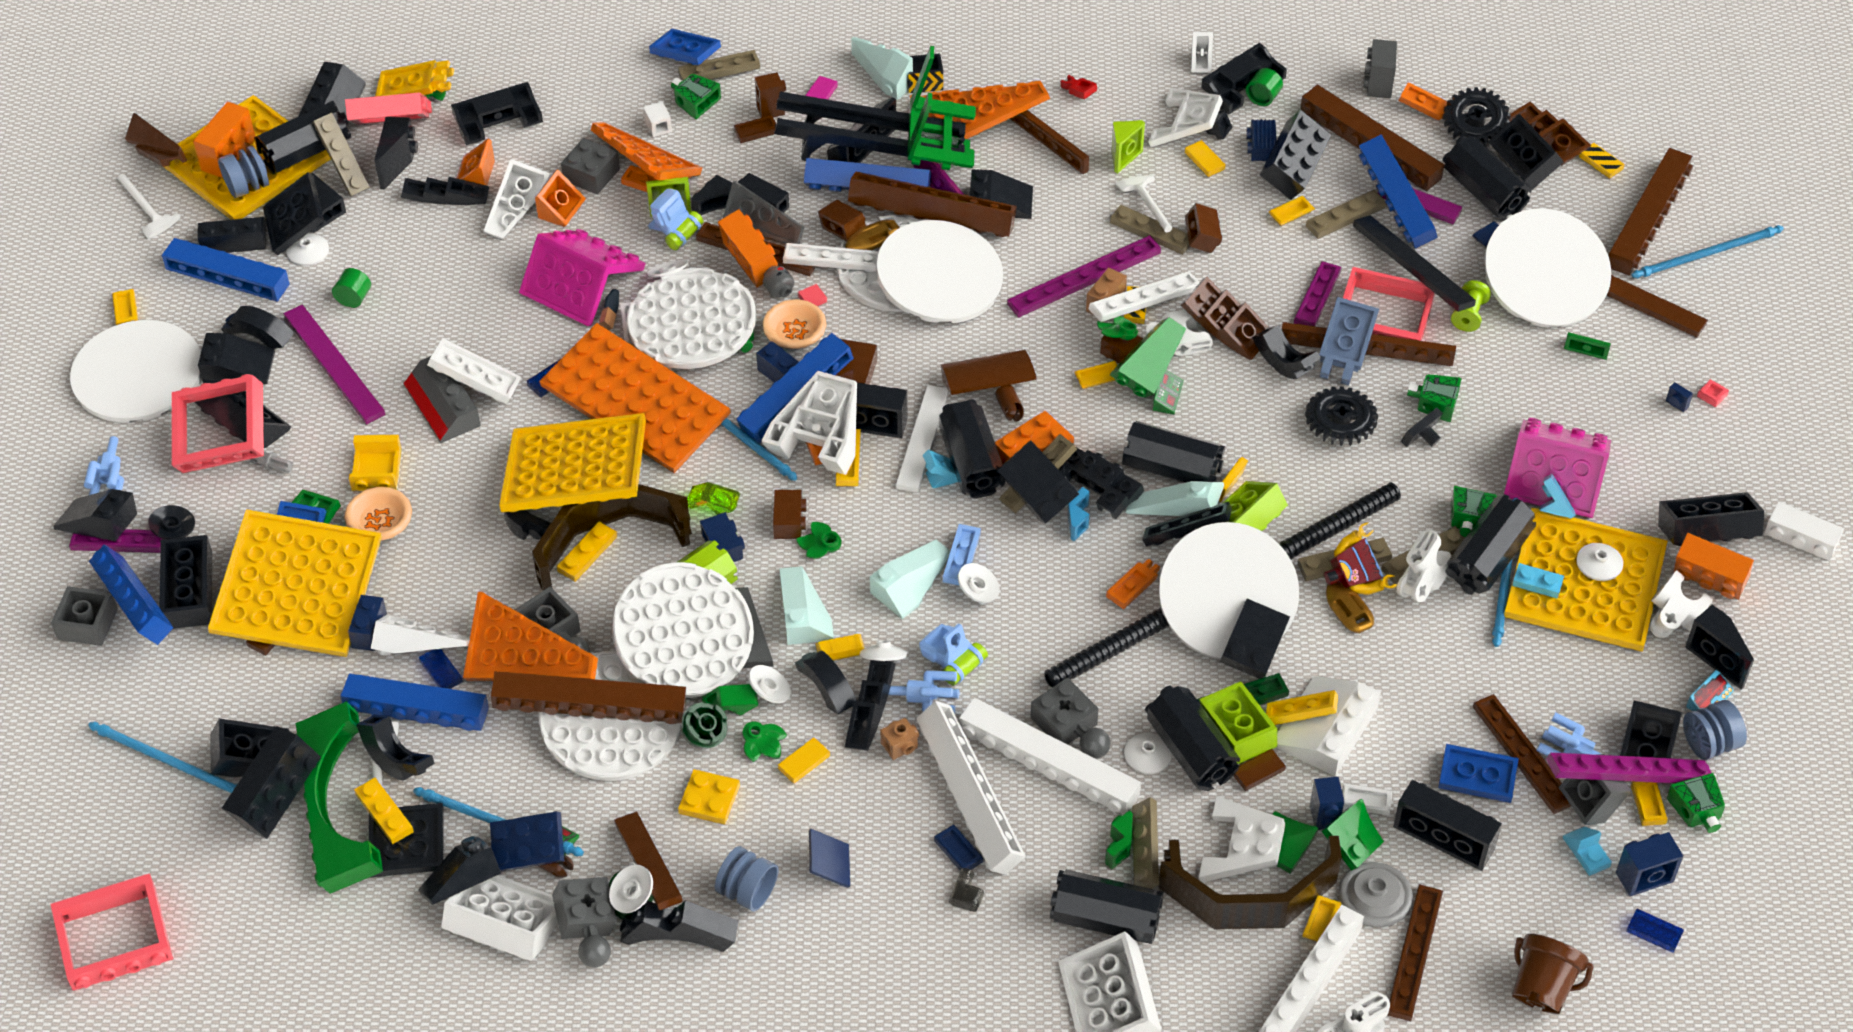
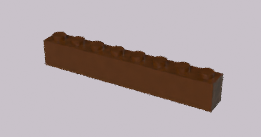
(1359, 128)
(931, 204)
(1649, 211)
(588, 697)

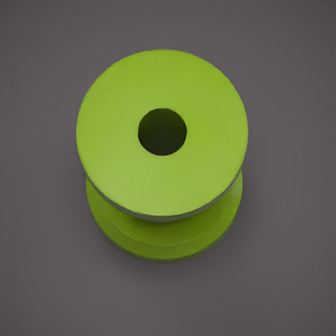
(1469, 319)

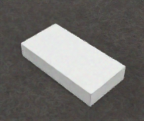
(1375, 800)

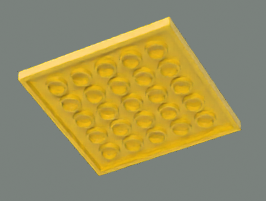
(214, 188)
(573, 463)
(294, 582)
(1598, 610)

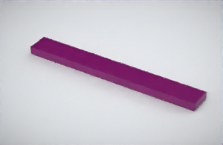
(1083, 276)
(334, 364)

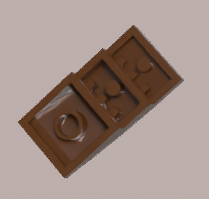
(1556, 133)
(1225, 317)

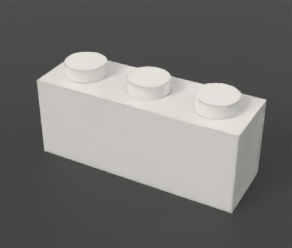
(1804, 531)

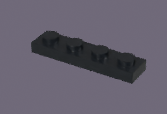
(1186, 524)

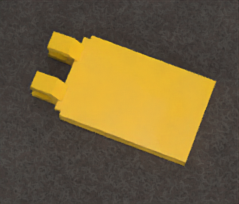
(415, 78)

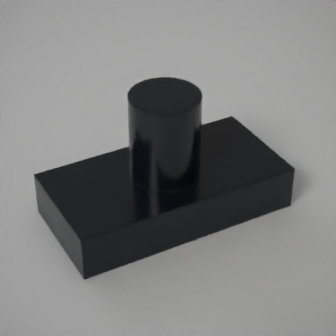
(1424, 430)

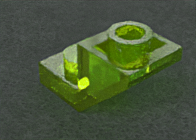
(716, 497)

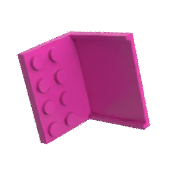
(571, 271)
(1572, 458)

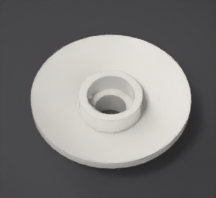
(308, 250)
(667, 268)
(1598, 568)
(978, 583)
(883, 652)
(769, 684)
(1145, 760)
(631, 888)

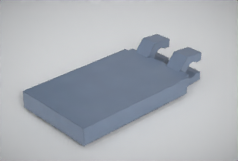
(1347, 338)

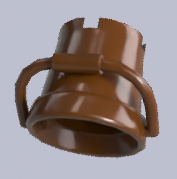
(1548, 972)

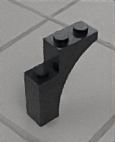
(717, 190)
(683, 923)

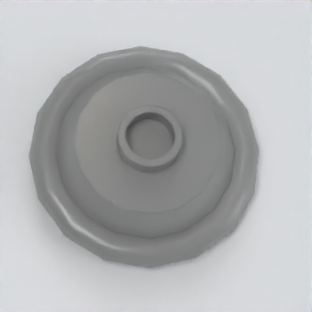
(1376, 893)

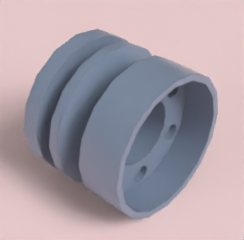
(246, 170)
(1715, 729)
(746, 878)

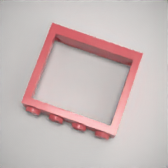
(377, 108)
(1396, 287)
(222, 455)
(101, 900)

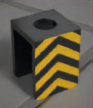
(935, 77)

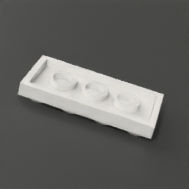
(474, 371)

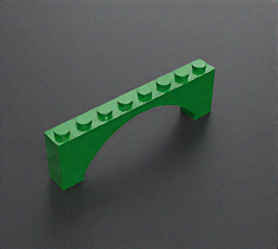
(336, 858)

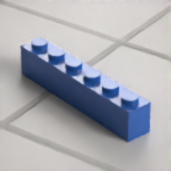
(837, 174)
(1398, 192)
(225, 269)
(827, 357)
(131, 594)
(416, 702)

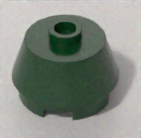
(704, 725)

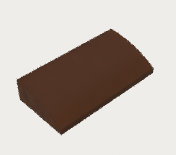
(988, 372)

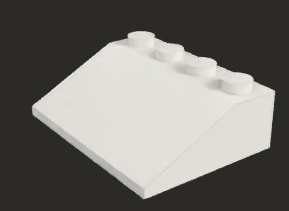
(1330, 738)
(502, 916)
(1109, 988)

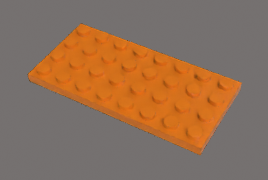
(613, 379)

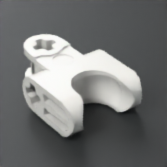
(1191, 341)
(1425, 567)
(1675, 607)
(1362, 1016)

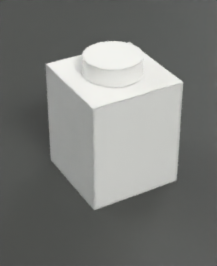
(657, 119)

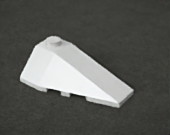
(514, 197)
(402, 635)

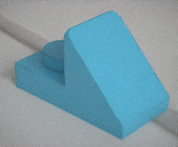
(939, 469)
(1559, 504)
(1586, 848)

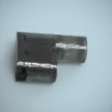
(964, 894)

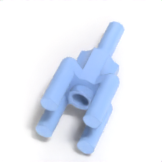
(105, 470)
(925, 690)
(1571, 743)

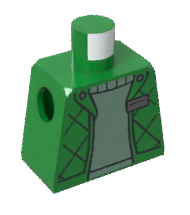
(696, 94)
(1438, 393)
(1468, 507)
(1698, 801)

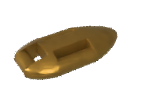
(872, 236)
(1349, 607)

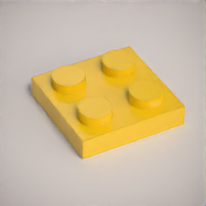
(709, 796)

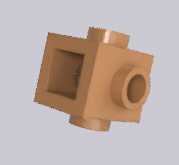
(899, 738)

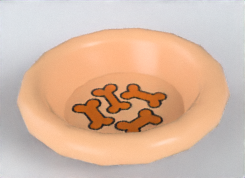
(794, 324)
(379, 511)

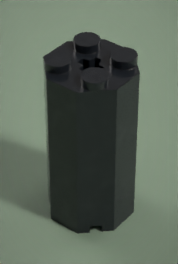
(297, 138)
(1487, 177)
(971, 448)
(1172, 454)
(1491, 544)
(1192, 737)
(1106, 905)

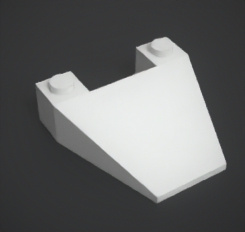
(819, 415)

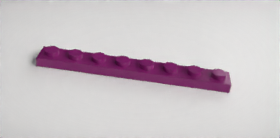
(1625, 768)

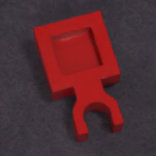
(1080, 88)

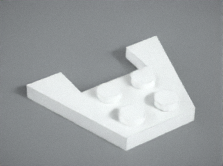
(1195, 115)
(1253, 843)

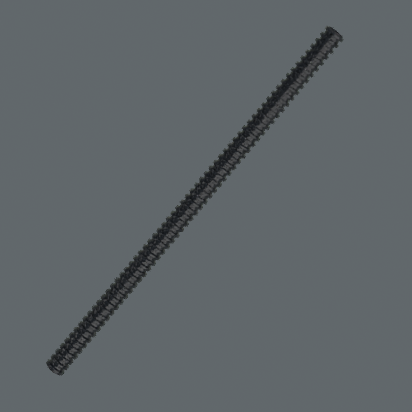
(1155, 622)

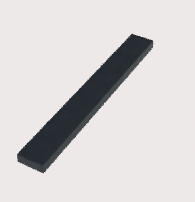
(1414, 263)

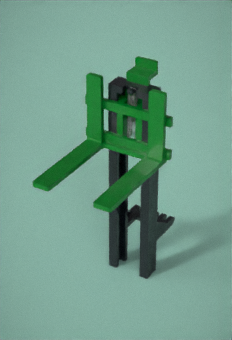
(927, 137)

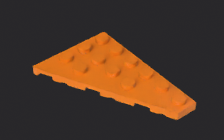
(993, 103)
(650, 158)
(515, 644)

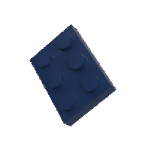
(527, 841)

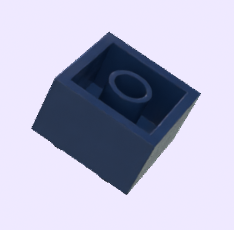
(1649, 863)

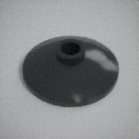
(171, 522)

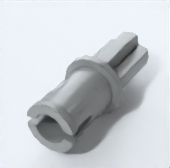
(271, 461)

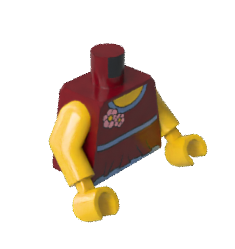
(1356, 565)

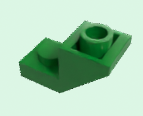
(733, 698)
(1121, 834)

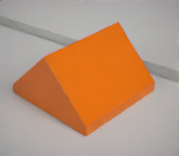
(478, 164)
(558, 200)

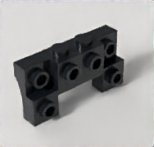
(1237, 73)
(496, 108)
(1103, 478)

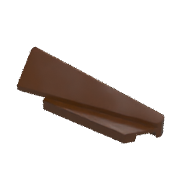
(152, 142)

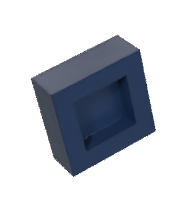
(1679, 397)

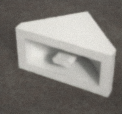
(1201, 52)

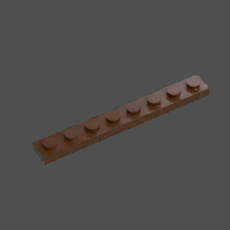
(1378, 346)

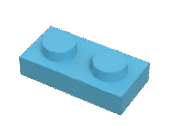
(1538, 580)

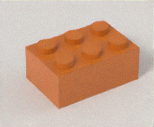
(224, 134)
(747, 246)
(1040, 430)
(1713, 566)

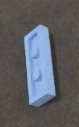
(962, 552)

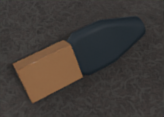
(610, 310)

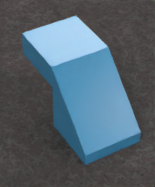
(1077, 517)

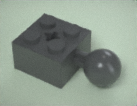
(554, 614)
(1069, 714)
(586, 913)

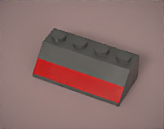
(441, 402)

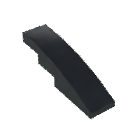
(446, 193)
(870, 705)

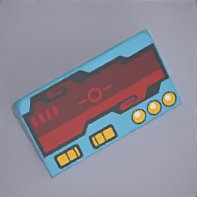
(1712, 690)

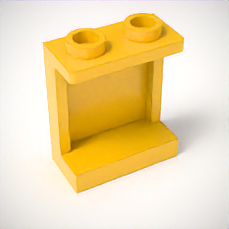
(375, 462)

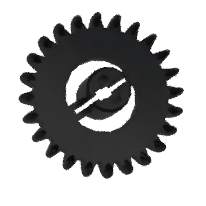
(1473, 122)
(1339, 426)

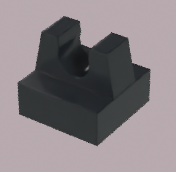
(1221, 126)

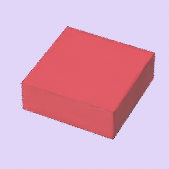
(813, 294)
(1712, 393)

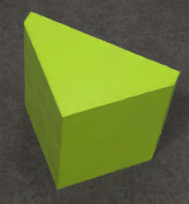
(1126, 142)
(657, 187)

